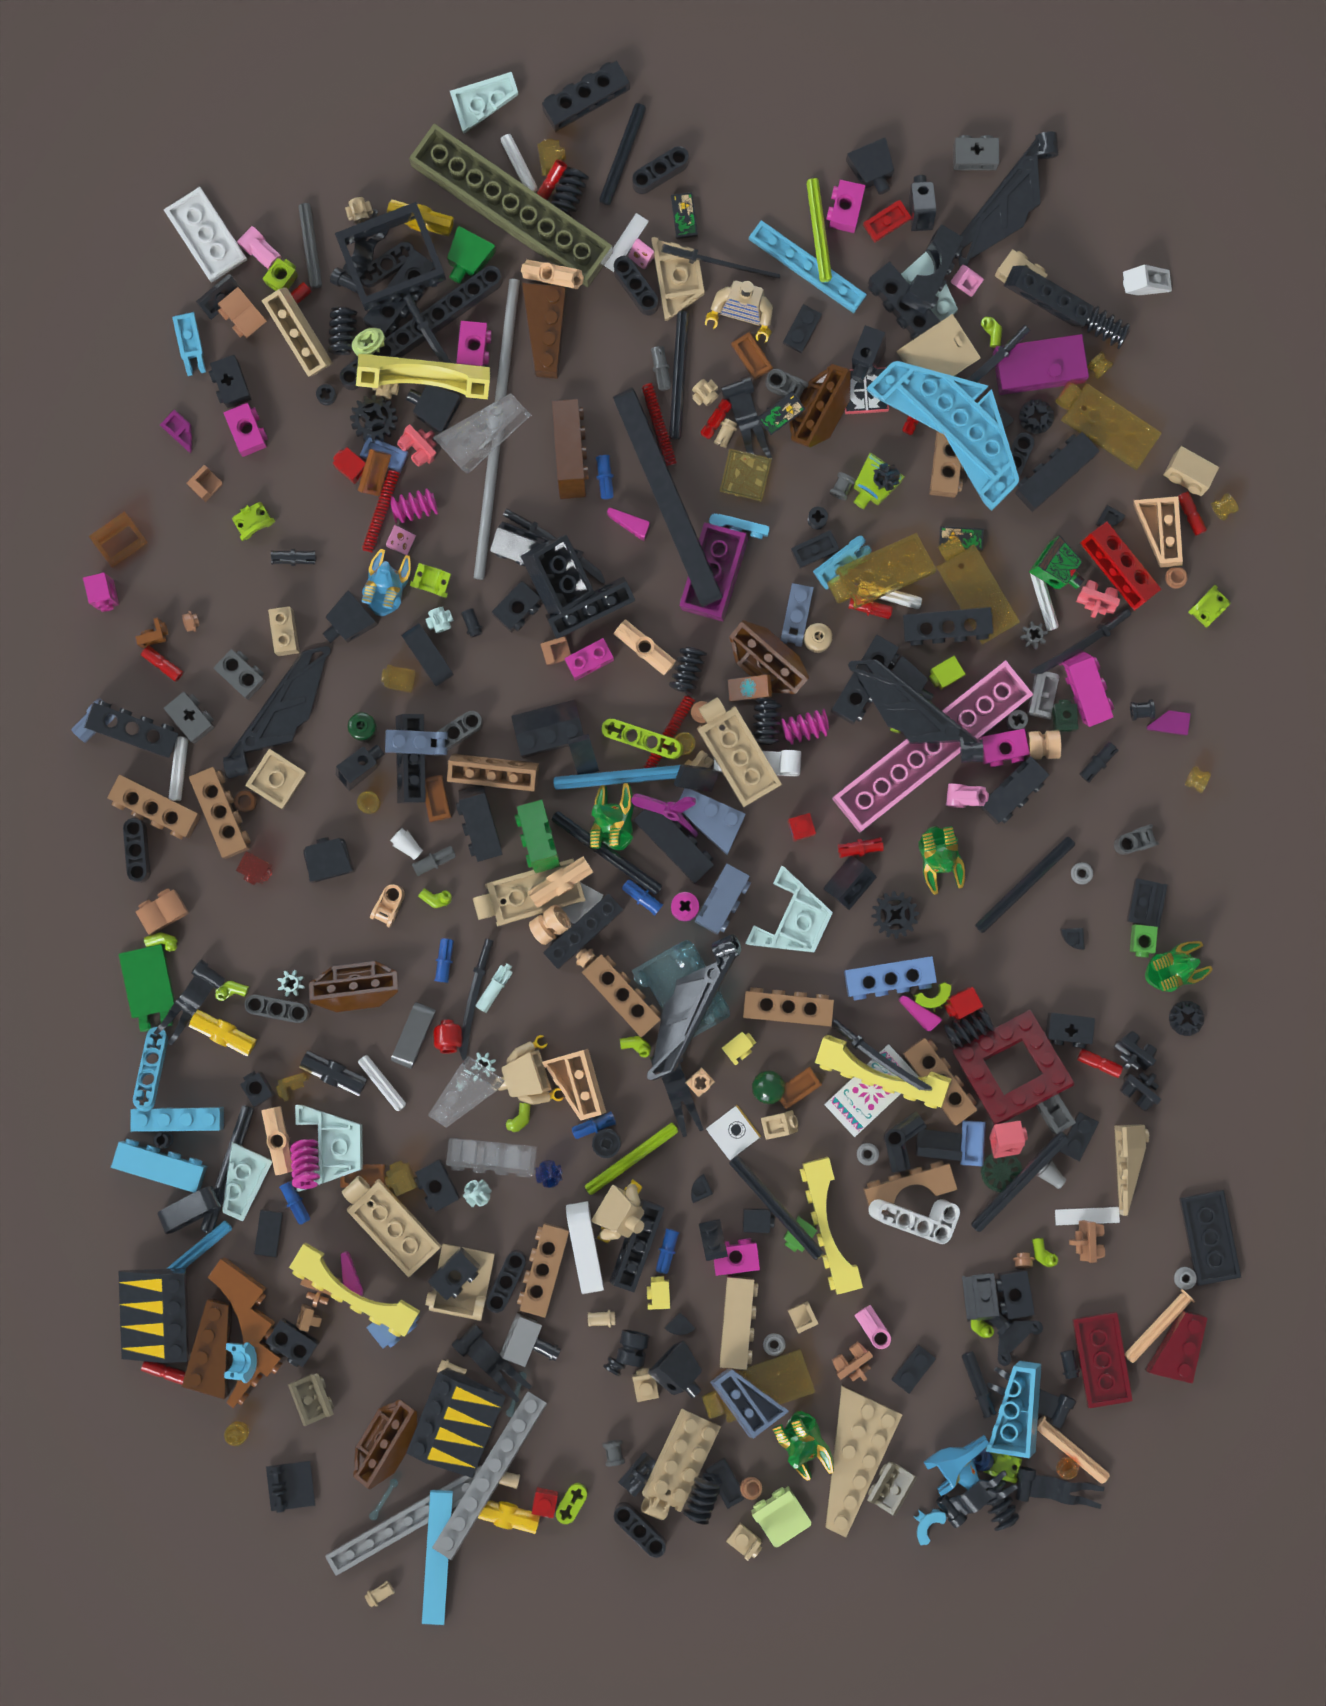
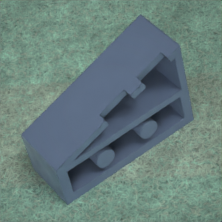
(713, 819)
(723, 899)
(747, 1403)

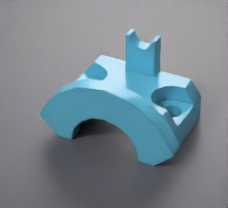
(243, 1362)
(925, 1521)

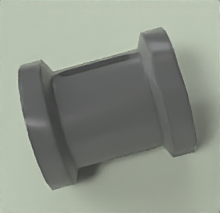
(842, 486)
(1023, 719)
(613, 1453)

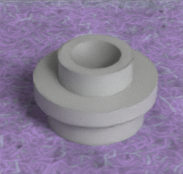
(1088, 873)
(874, 1157)
(1178, 1278)
(774, 1351)

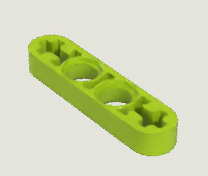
(641, 741)

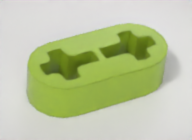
(576, 1506)

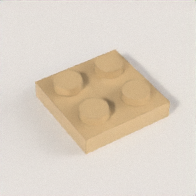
(276, 779)

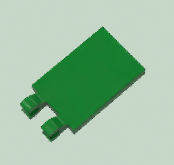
(147, 984)

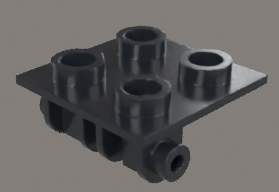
(290, 1486)

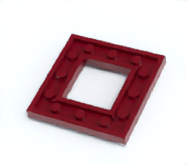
(1005, 1107)

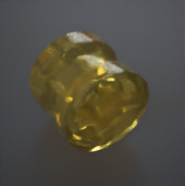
(1100, 365)
(1225, 506)
(685, 738)
(1197, 779)
(372, 803)
(232, 1434)

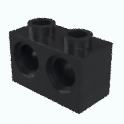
(295, 1338)

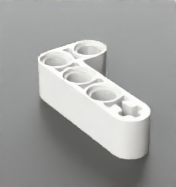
(783, 763)
(912, 1219)
(584, 1247)

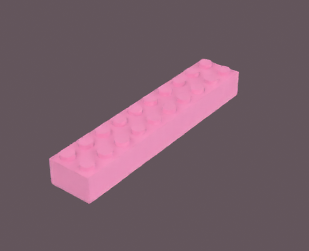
(913, 764)

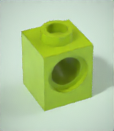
(279, 266)
(946, 673)

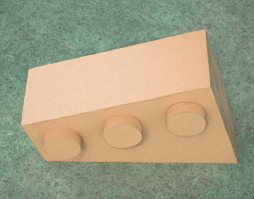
(1162, 527)
(578, 1082)

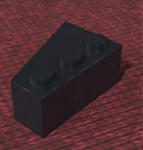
(1014, 791)
(478, 823)

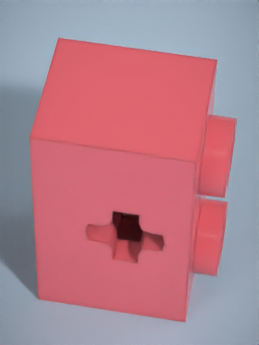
(1008, 1139)

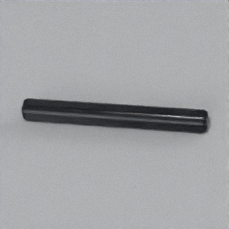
(622, 154)

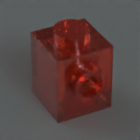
(254, 869)

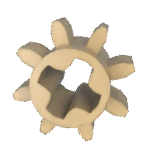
(359, 210)
(387, 390)
(705, 392)

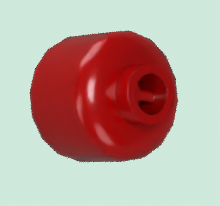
(447, 1037)

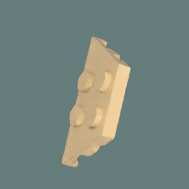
(677, 278)

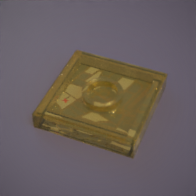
(745, 474)

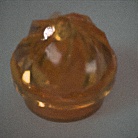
(1067, 1468)

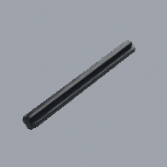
(679, 375)
(607, 853)
(1025, 884)
(237, 1137)
(1020, 1181)
(776, 1208)

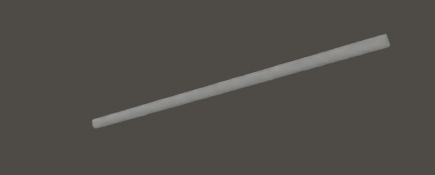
(493, 457)

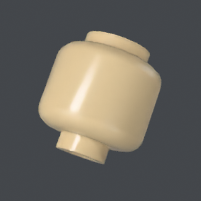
(812, 643)

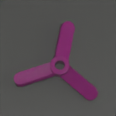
(670, 809)

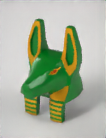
(612, 820)
(940, 855)
(1176, 968)
(803, 1443)

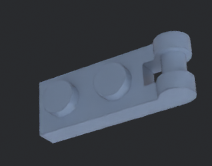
(797, 613)
(415, 742)

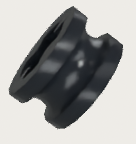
(319, 394)
(613, 1366)

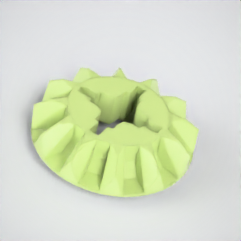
(365, 337)

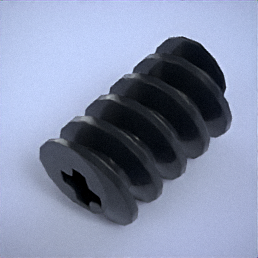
(568, 189)
(1107, 327)
(341, 330)
(687, 669)
(766, 721)
(969, 1027)
(703, 1498)
(1002, 1509)

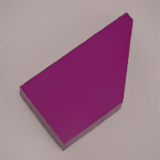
(179, 429)
(1171, 722)

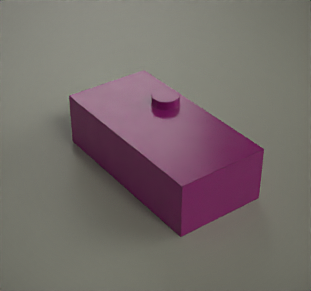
(1042, 365)
(724, 553)

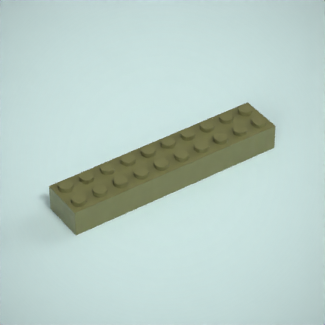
(509, 204)

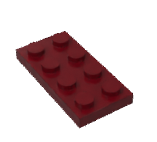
(1102, 1360)

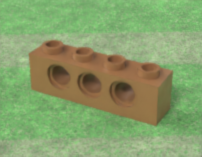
(940, 484)
(493, 772)
(201, 784)
(125, 788)
(594, 975)
(821, 1017)
(915, 1056)
(540, 1304)

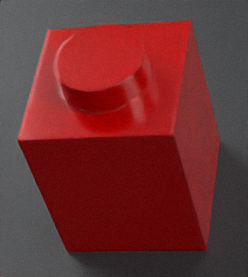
(349, 464)
(801, 827)
(544, 1502)

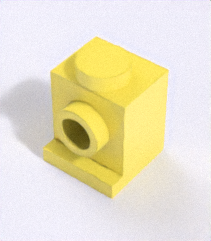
(739, 1047)
(658, 1293)

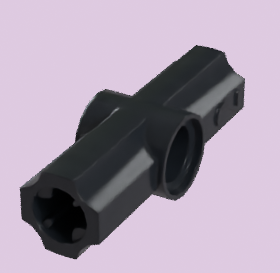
(333, 1073)

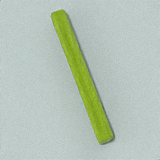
(819, 230)
(631, 1158)

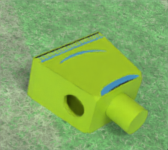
(866, 486)

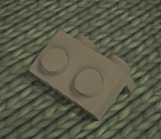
(311, 1398)
(891, 1487)

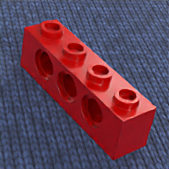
(1120, 565)

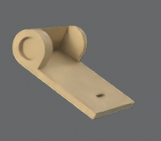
(939, 351)
(472, 1299)

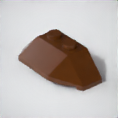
(824, 405)
(765, 654)
(354, 986)
(384, 1443)

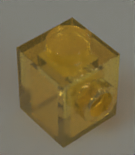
(549, 152)
(400, 1178)

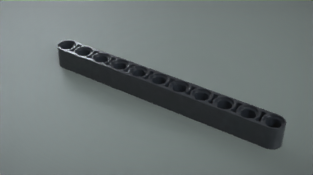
(667, 497)

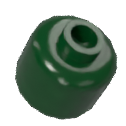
(367, 732)

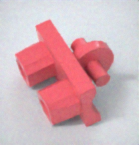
(421, 442)
(1098, 601)

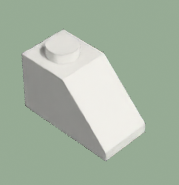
(1147, 280)

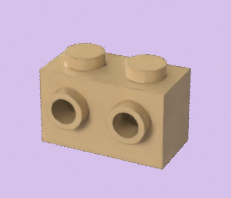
(1191, 471)

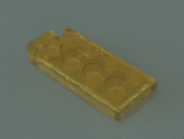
(1107, 424)
(882, 572)
(975, 585)
(779, 1378)

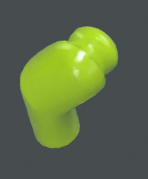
(994, 329)
(436, 900)
(230, 988)
(521, 1120)
(1042, 1255)
(982, 1328)

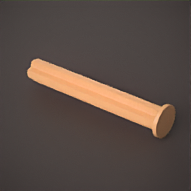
(1158, 1326)
(1072, 1450)

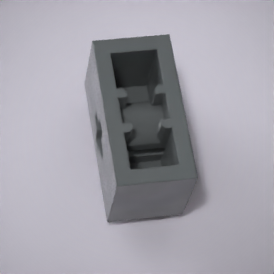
(965, 158)
(178, 711)

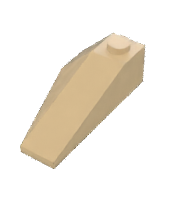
(1130, 1150)

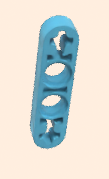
(147, 1069)

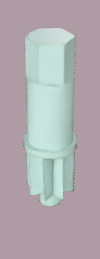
(495, 986)

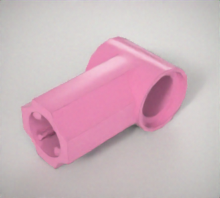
(256, 245)
(963, 795)
(872, 1325)

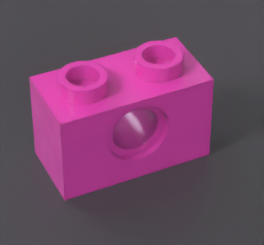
(845, 219)
(470, 333)
(237, 419)
(101, 592)
(589, 659)
(1014, 739)
(748, 1262)

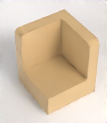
(803, 1317)

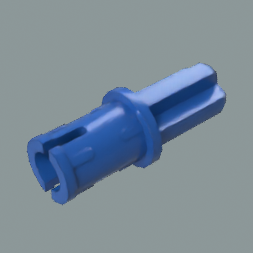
(605, 476)
(642, 896)
(444, 960)
(593, 1125)
(295, 1202)
(667, 1251)

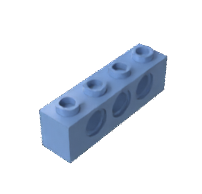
(855, 977)

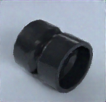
(606, 1143)
(632, 1348)

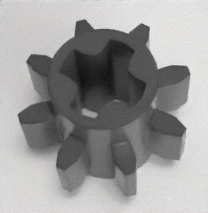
(1040, 633)

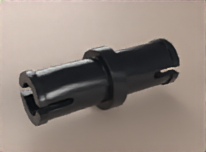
(293, 557)
(1098, 762)

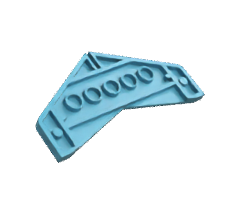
(951, 409)

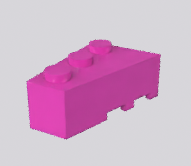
(1088, 688)

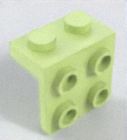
(781, 1516)

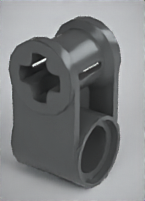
(788, 383)
(1139, 840)

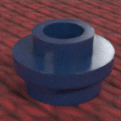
(984, 1461)

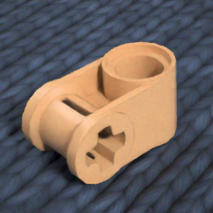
(387, 906)

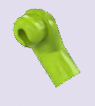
(161, 938)
(637, 1044)

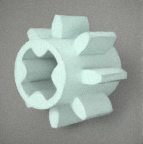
(439, 619)
(297, 985)
(485, 1059)
(477, 1193)

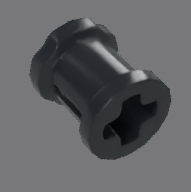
(822, 514)
(1142, 710)

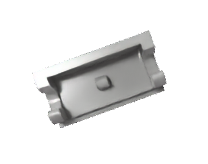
(1043, 695)
(520, 1340)

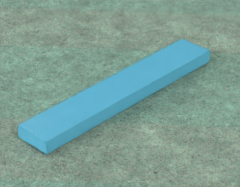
(806, 266)
(436, 1563)

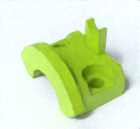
(252, 520)
(431, 580)
(1210, 606)
(938, 1000)
(1005, 1462)

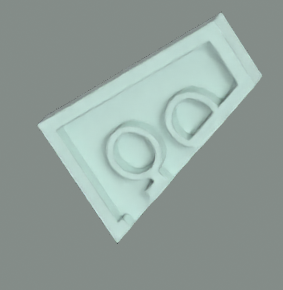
(483, 98)
(924, 266)
(243, 1180)

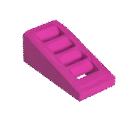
(635, 525)
(923, 1016)
(349, 1274)

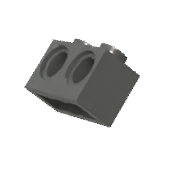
(237, 677)
(1055, 1114)

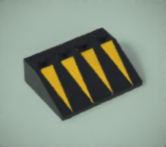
(154, 1315)
(456, 1423)

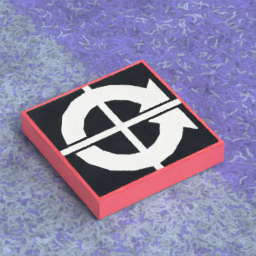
(861, 400)

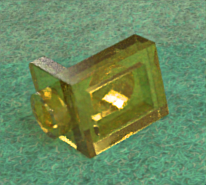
(398, 678)
(294, 1082)

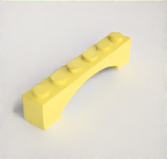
(384, 370)
(836, 1056)
(818, 1177)
(311, 1265)

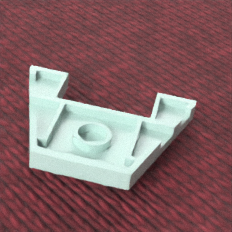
(802, 922)
(338, 1143)

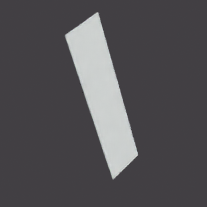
(627, 239)
(1097, 1215)

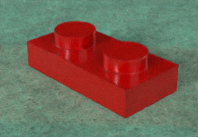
(887, 221)

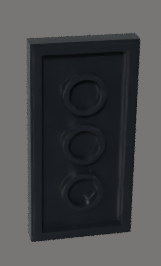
(1210, 1237)

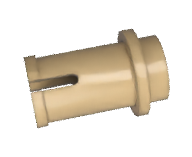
(725, 432)
(601, 1319)
(445, 1364)
(510, 1479)
(379, 1594)

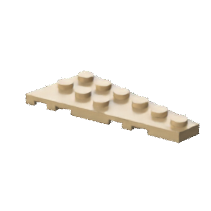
(860, 1444)

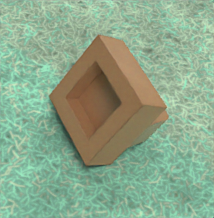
(307, 1318)

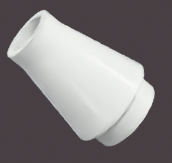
(405, 842)

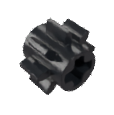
(886, 476)

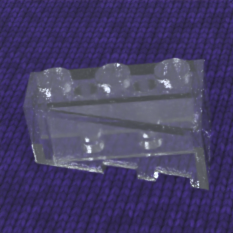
(465, 1090)

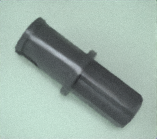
(661, 368)
(434, 860)

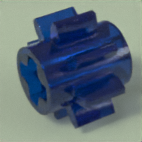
(549, 1173)

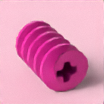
(413, 506)
(805, 727)
(676, 906)
(304, 1163)

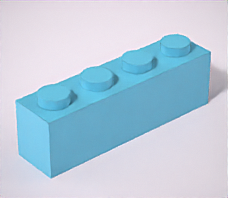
(178, 1119)
(159, 1166)

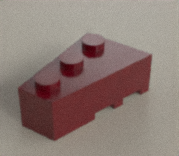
(1180, 1349)

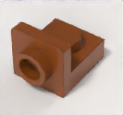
(152, 637)

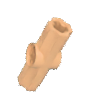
(552, 274)
(633, 638)
(560, 882)
(700, 1082)
(275, 1125)

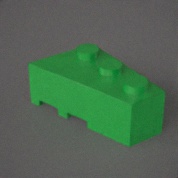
(537, 836)

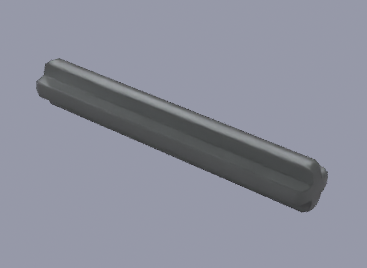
(310, 245)

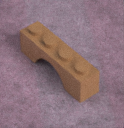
(937, 1179)

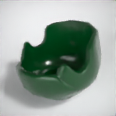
(768, 1087)

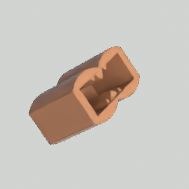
(241, 313)
(162, 911)

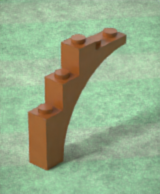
(244, 1294)

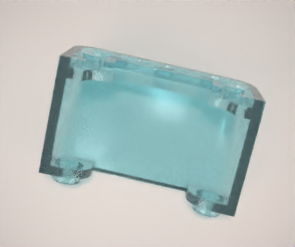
(671, 965)

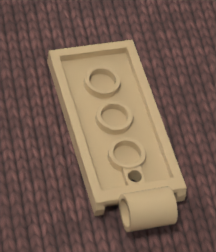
(737, 752)
(518, 902)
(390, 1224)
(678, 1464)

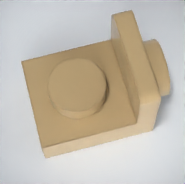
(779, 1124)
(644, 1385)
(745, 1541)

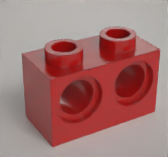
(963, 1003)

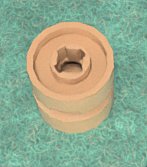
(1044, 744)
(550, 924)

